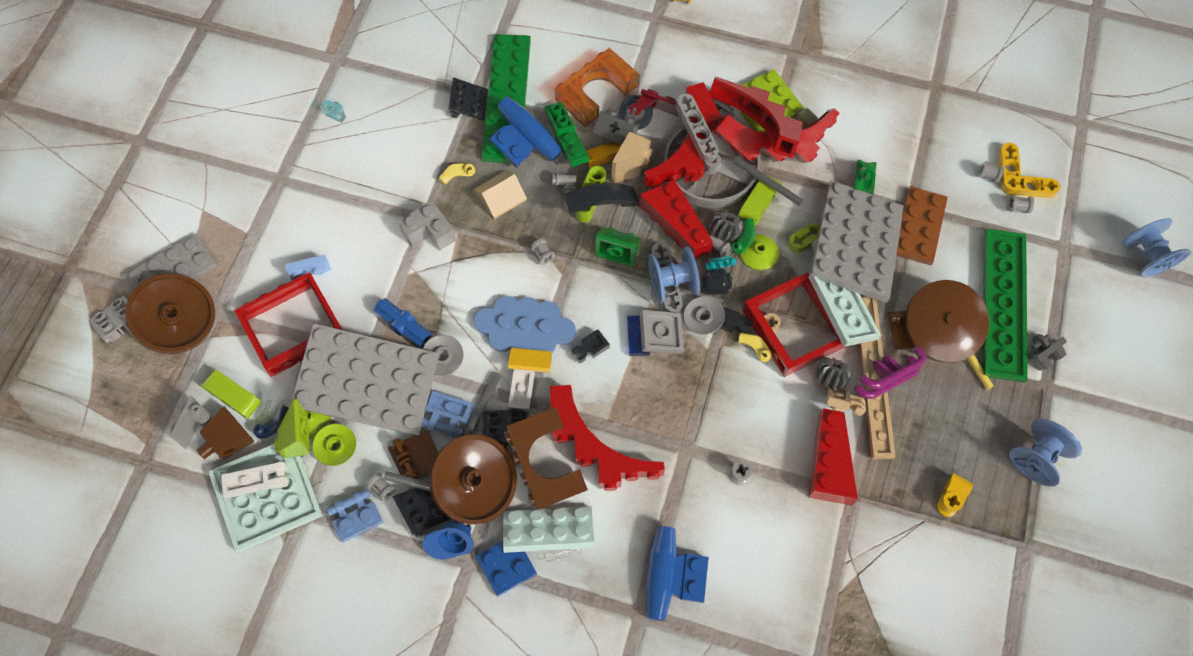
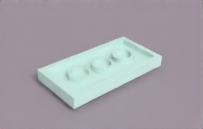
(846, 313)
(548, 529)

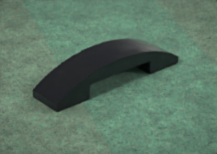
(600, 194)

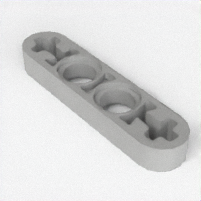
(700, 126)
(677, 300)

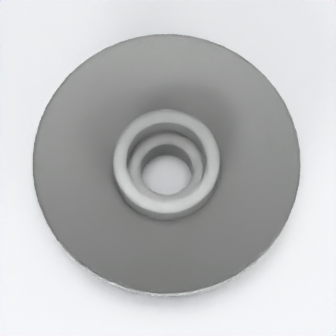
(702, 307)
(446, 345)

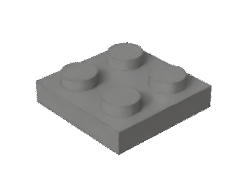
(661, 332)

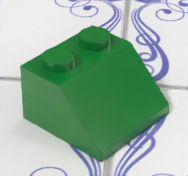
(617, 246)

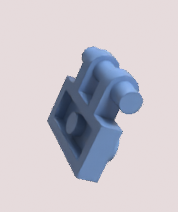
(449, 408)
(358, 521)

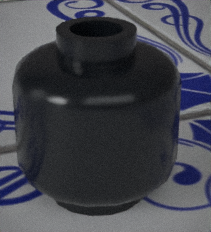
(717, 281)

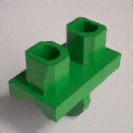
(865, 176)

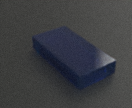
(634, 336)

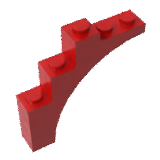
(769, 115)
(748, 142)
(686, 160)
(590, 450)

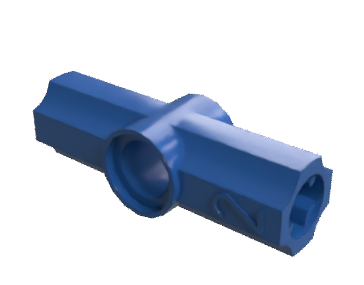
(402, 322)

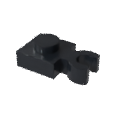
(733, 322)
(592, 344)

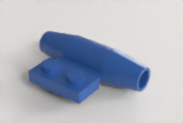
(522, 135)
(672, 575)

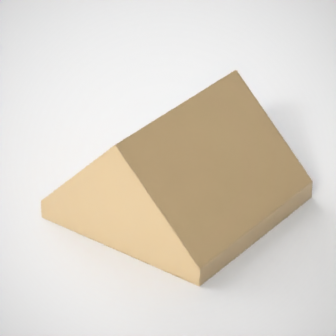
(500, 194)

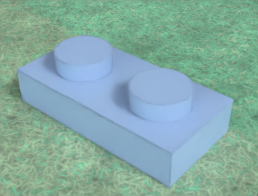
(315, 265)

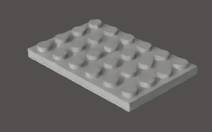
(857, 241)
(365, 380)

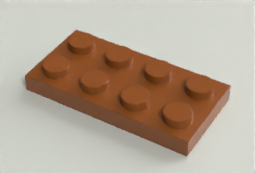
(921, 225)

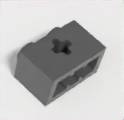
(606, 128)

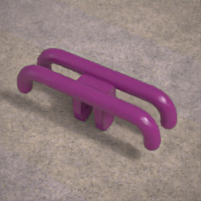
(891, 374)

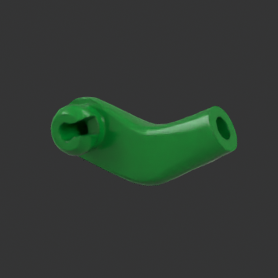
(746, 239)

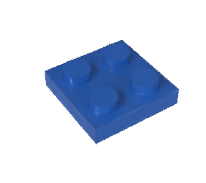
(505, 569)

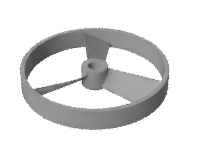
(719, 165)

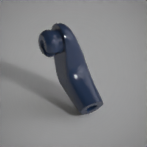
(272, 426)

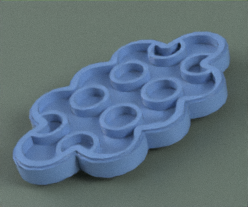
(524, 325)

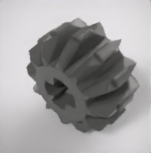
(725, 225)
(833, 373)

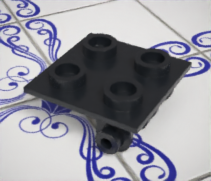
(467, 99)
(496, 421)
(419, 510)

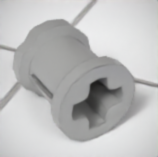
(991, 172)
(1021, 204)
(542, 251)
(744, 467)
(380, 487)

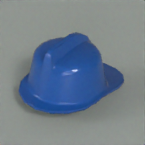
(449, 541)

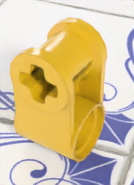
(955, 492)

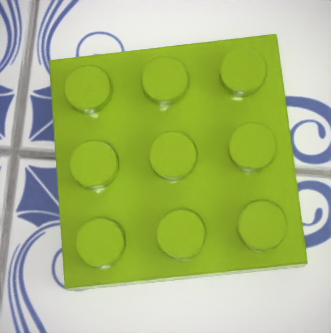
(778, 94)

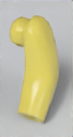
(456, 170)
(757, 343)

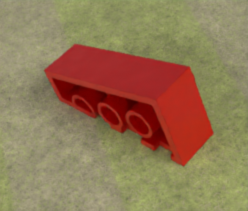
(677, 218)
(832, 461)

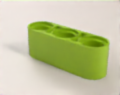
(594, 172)
(758, 202)
(231, 393)

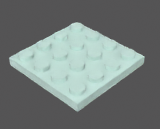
(268, 512)

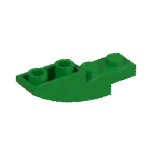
(565, 134)

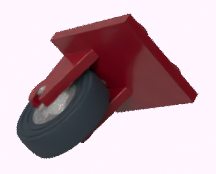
(642, 106)

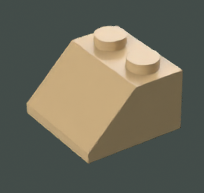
(631, 158)

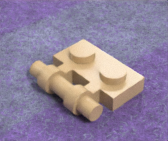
(845, 400)

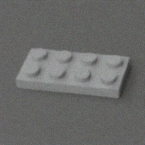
(186, 258)

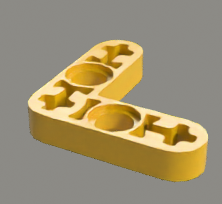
(1015, 177)

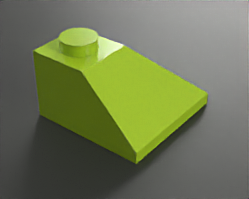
(293, 432)

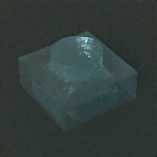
(334, 110)

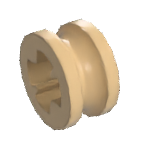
(776, 320)

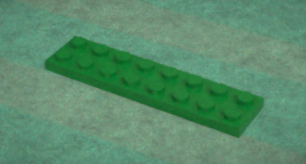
(508, 79)
(1006, 305)

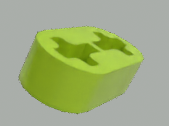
(803, 234)

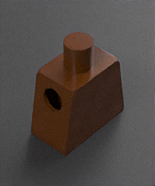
(223, 436)

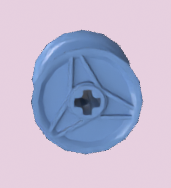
(1156, 247)
(674, 274)
(1052, 442)

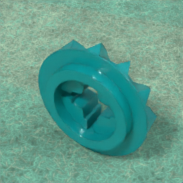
(720, 262)

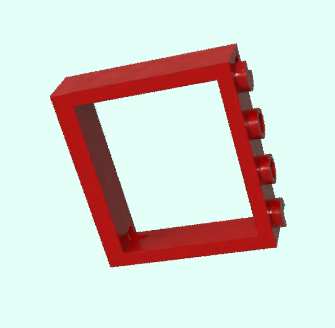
(270, 300)
(764, 330)

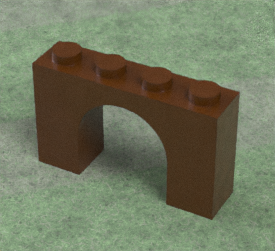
(543, 490)

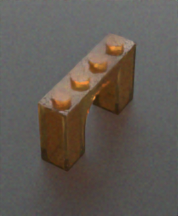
(606, 67)

